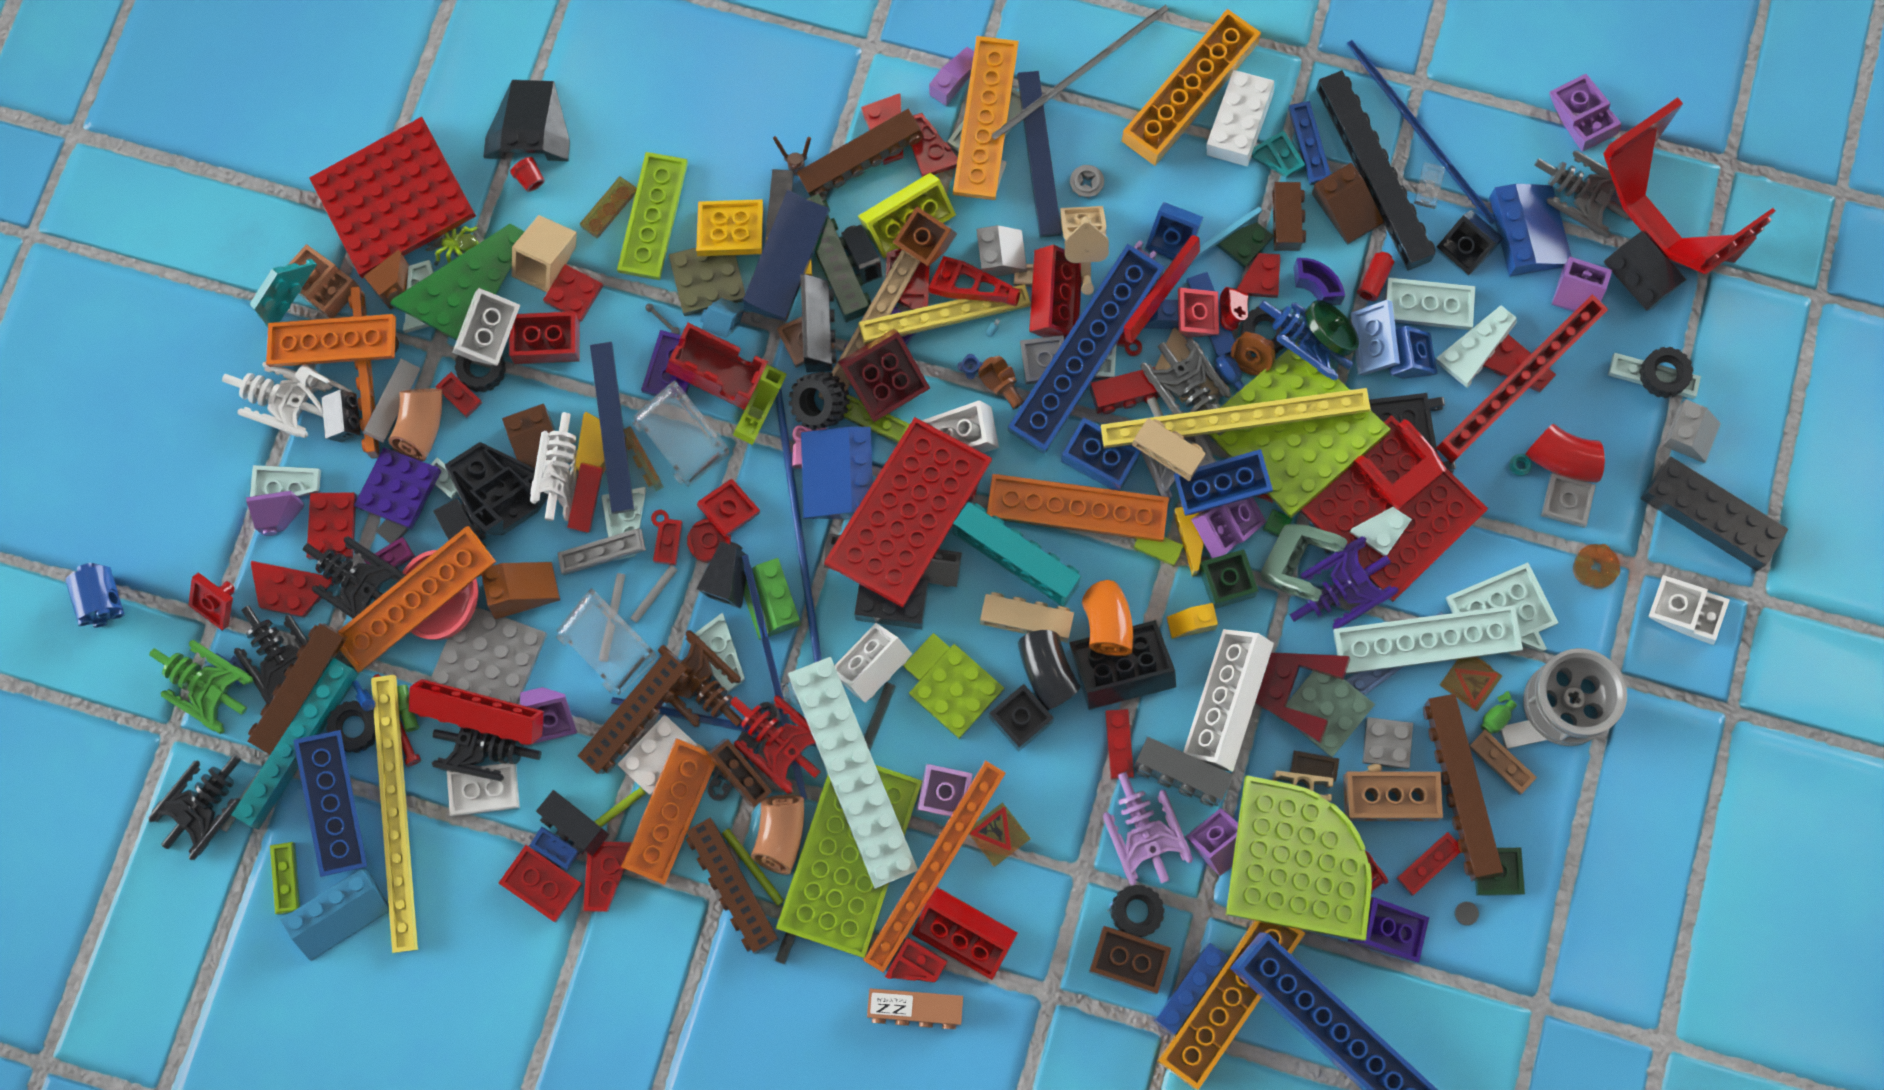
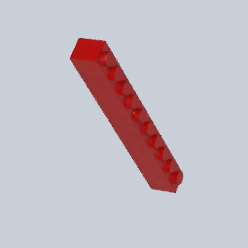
(1521, 379)

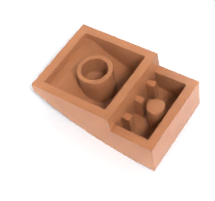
(327, 285)

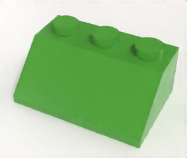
(774, 597)

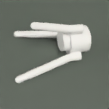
(310, 377)

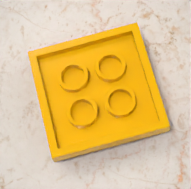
(730, 227)

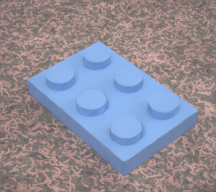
(1376, 338)

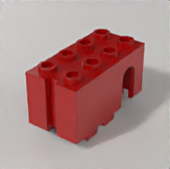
(715, 366)

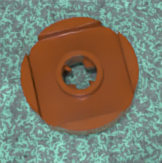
(1260, 345)

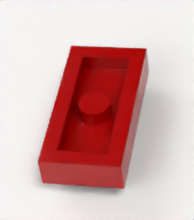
(459, 394)

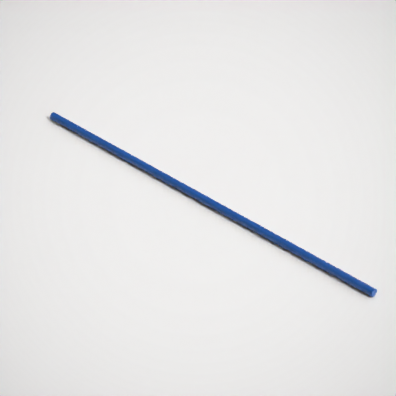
(798, 527)

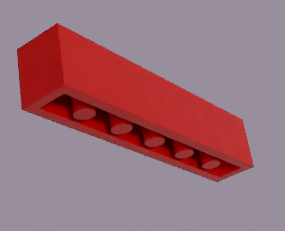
(476, 711)

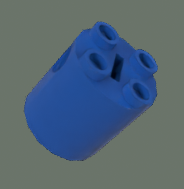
(94, 595)

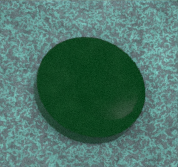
(1332, 327)

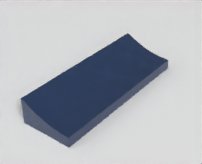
(785, 257)

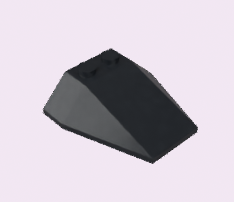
(529, 123)
(494, 488)

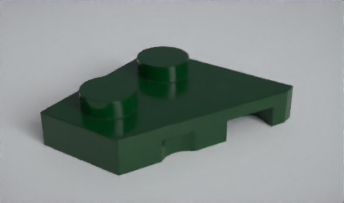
(1246, 243)

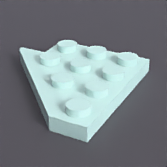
(1511, 588)

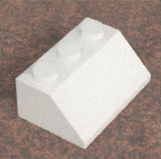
(486, 328)
(871, 662)

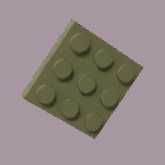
(705, 279)

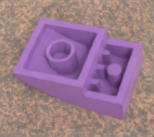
(1585, 112)
(1228, 525)

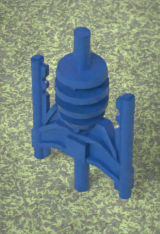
(1310, 347)

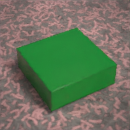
(1276, 522)

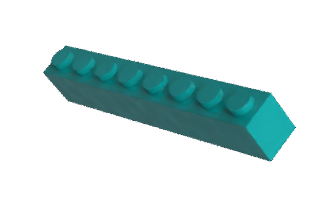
(282, 762)

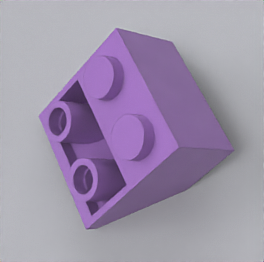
(1579, 282)

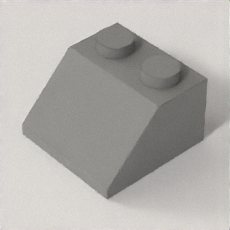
(1001, 250)
(1692, 431)

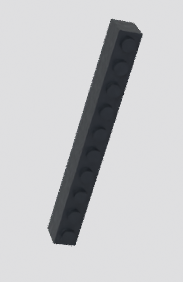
(1373, 166)

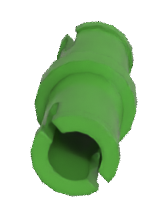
(408, 718)

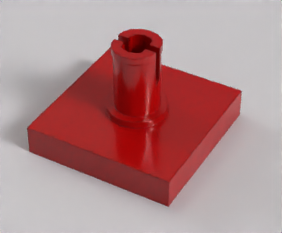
(211, 601)

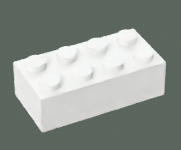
(1240, 118)

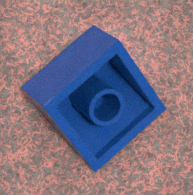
(1172, 230)
(1415, 354)

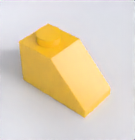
(1192, 621)

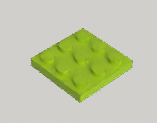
(956, 691)

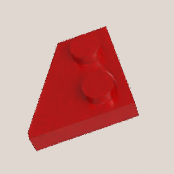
(1262, 276)
(916, 963)

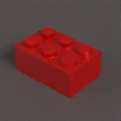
(545, 338)

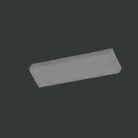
(388, 405)
(601, 551)

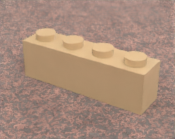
(1025, 617)

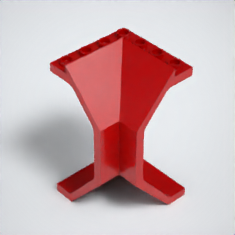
(1629, 166)

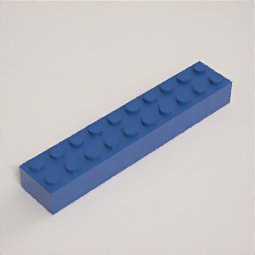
(1085, 349)
(1324, 1018)

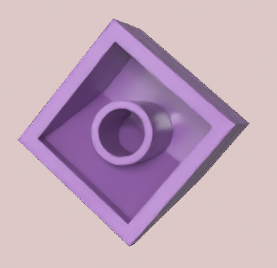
(1216, 841)

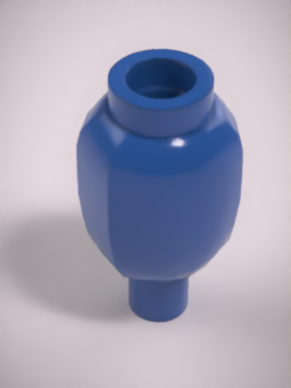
(1229, 371)

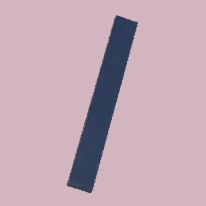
(1039, 156)
(612, 428)

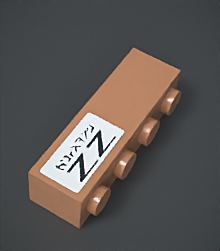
(915, 1007)

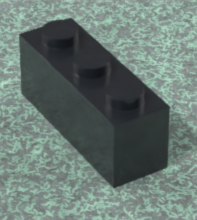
(571, 824)

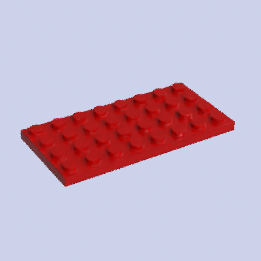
(908, 512)

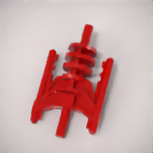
(783, 744)

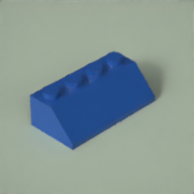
(1224, 483)

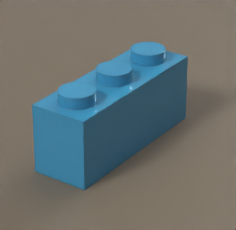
(722, 317)

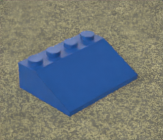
(1530, 228)
(835, 471)

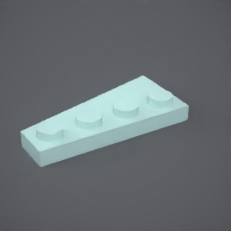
(1472, 350)

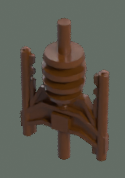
(699, 683)

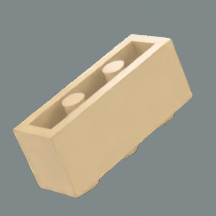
(1169, 448)

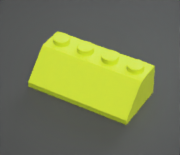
(888, 217)

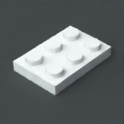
(649, 755)

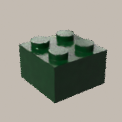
(1228, 579)

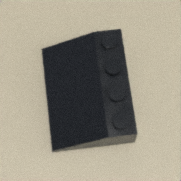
(1121, 678)

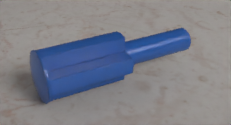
(363, 697)

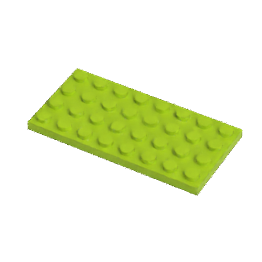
(831, 888)

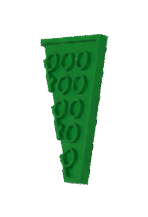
(447, 293)

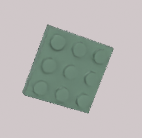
(1334, 701)

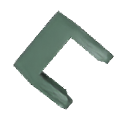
(1287, 554)

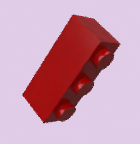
(1121, 392)

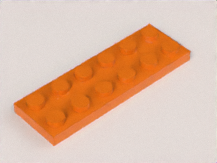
(331, 340)
(669, 812)

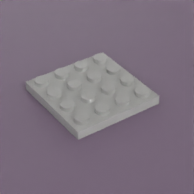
(490, 657)

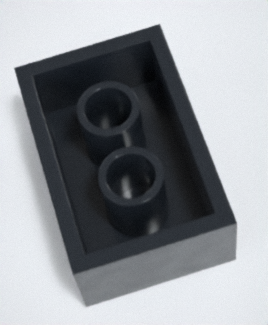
(877, 609)

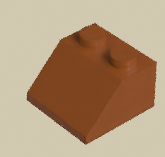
(924, 237)
(389, 278)

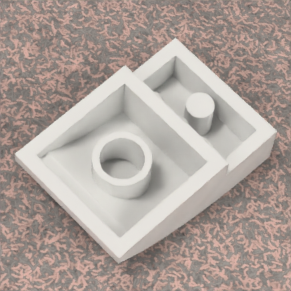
(1689, 609)

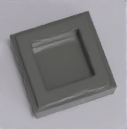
(391, 531)

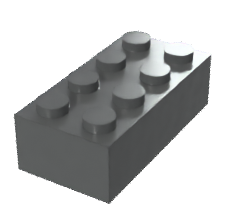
(1183, 772)

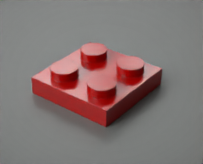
(573, 292)
(728, 507)

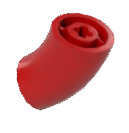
(1568, 455)

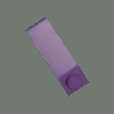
(952, 77)

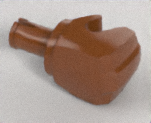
(1000, 379)

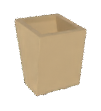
(542, 252)

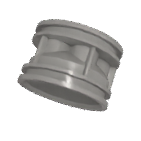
(1607, 699)

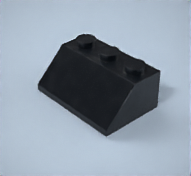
(1644, 270)

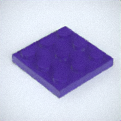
(397, 488)

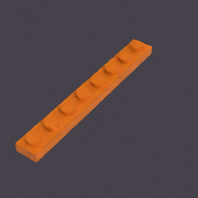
(365, 380)

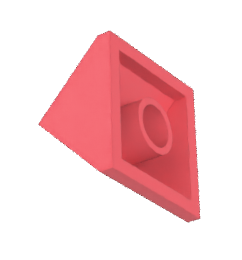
(1198, 312)

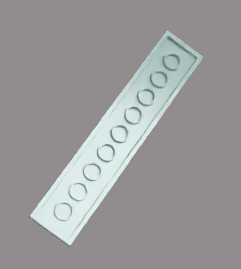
(852, 772)

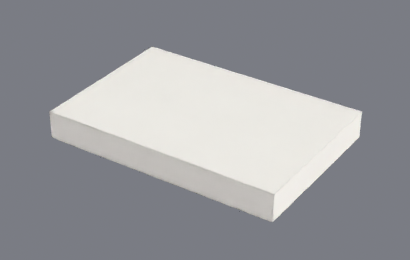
(481, 795)

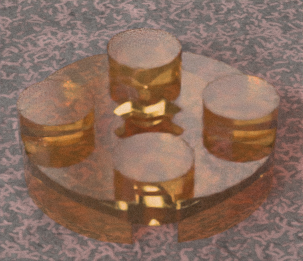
(1592, 578)

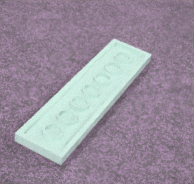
(1429, 639)

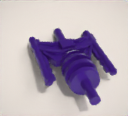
(1349, 582)

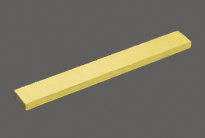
(937, 316)

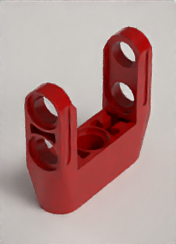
(1414, 480)

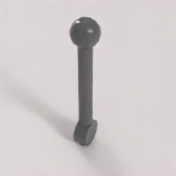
(650, 308)

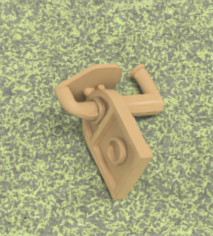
(1085, 239)

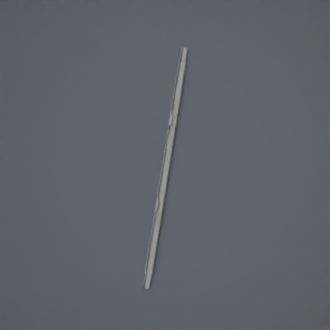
(1079, 72)

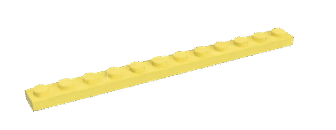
(1245, 416)
(394, 814)

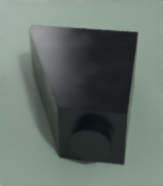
(863, 253)
(725, 575)

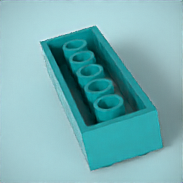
(1016, 554)

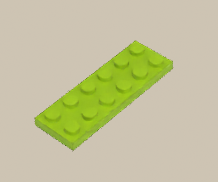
(652, 216)

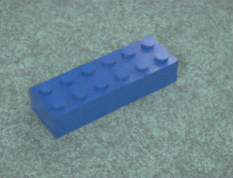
(330, 803)

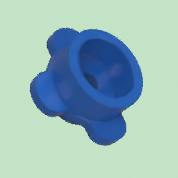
(970, 359)

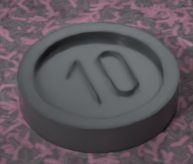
(1466, 913)

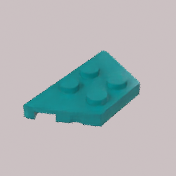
(280, 290)

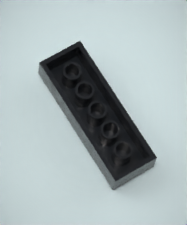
(1714, 514)

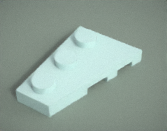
(281, 479)

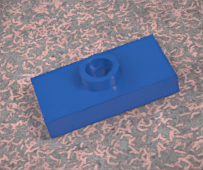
(554, 848)

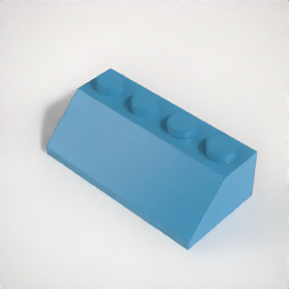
(336, 914)

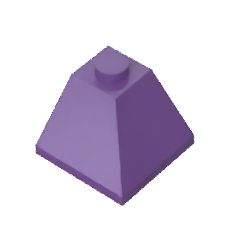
(274, 511)
(557, 714)

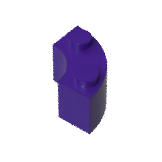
(1319, 280)

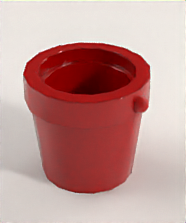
(527, 174)

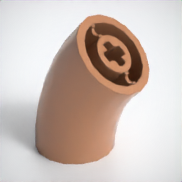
(417, 422)
(779, 833)

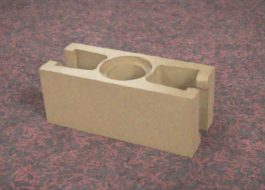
(1309, 780)

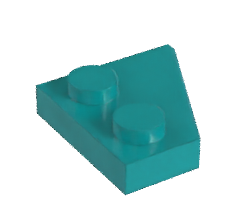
(1279, 155)

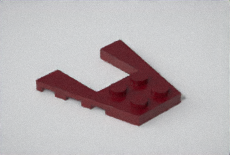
(1279, 681)

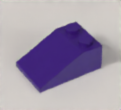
(1394, 930)

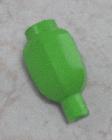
(1498, 717)

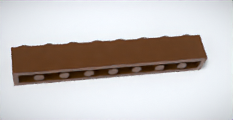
(1462, 787)

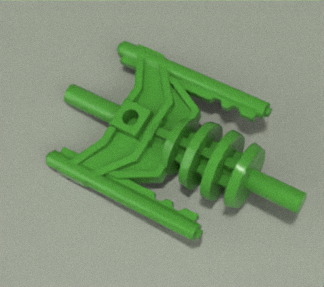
(206, 686)

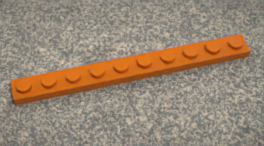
(934, 866)

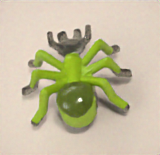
(456, 243)

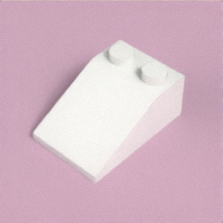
(969, 424)

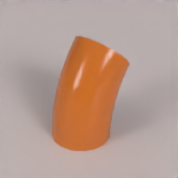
(1108, 619)

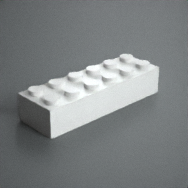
(1228, 698)

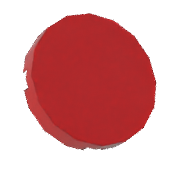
(704, 540)

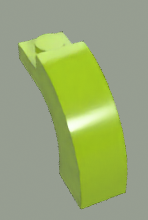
(759, 404)

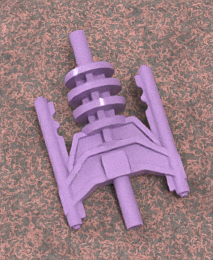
(1147, 837)

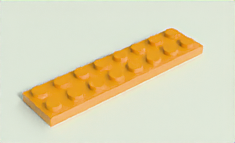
(984, 114)

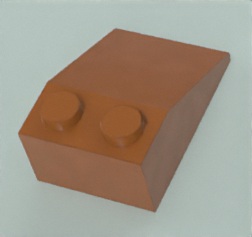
(519, 587)

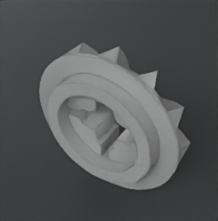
(1087, 172)

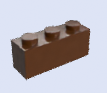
(1288, 216)
(739, 772)

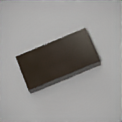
(1314, 765)

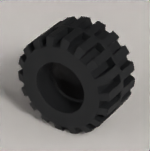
(834, 400)

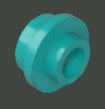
(1520, 458)

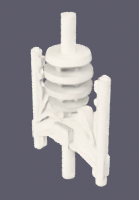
(283, 400)
(554, 474)

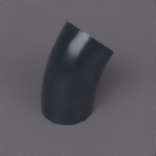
(1047, 668)

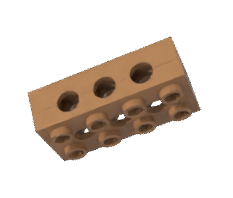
(1425, 784)

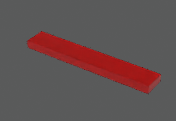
(1161, 289)

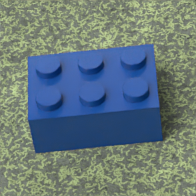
(1104, 465)

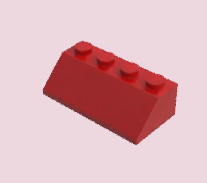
(1054, 293)
(964, 933)

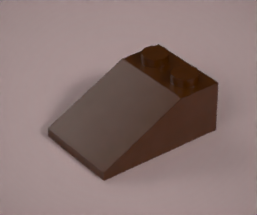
(1347, 203)
(525, 432)

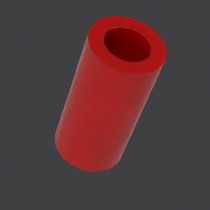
(1375, 276)

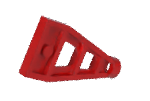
(949, 272)

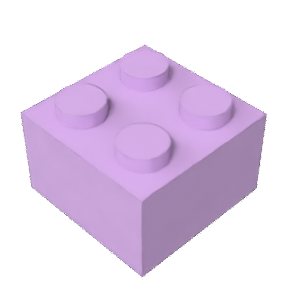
(942, 789)

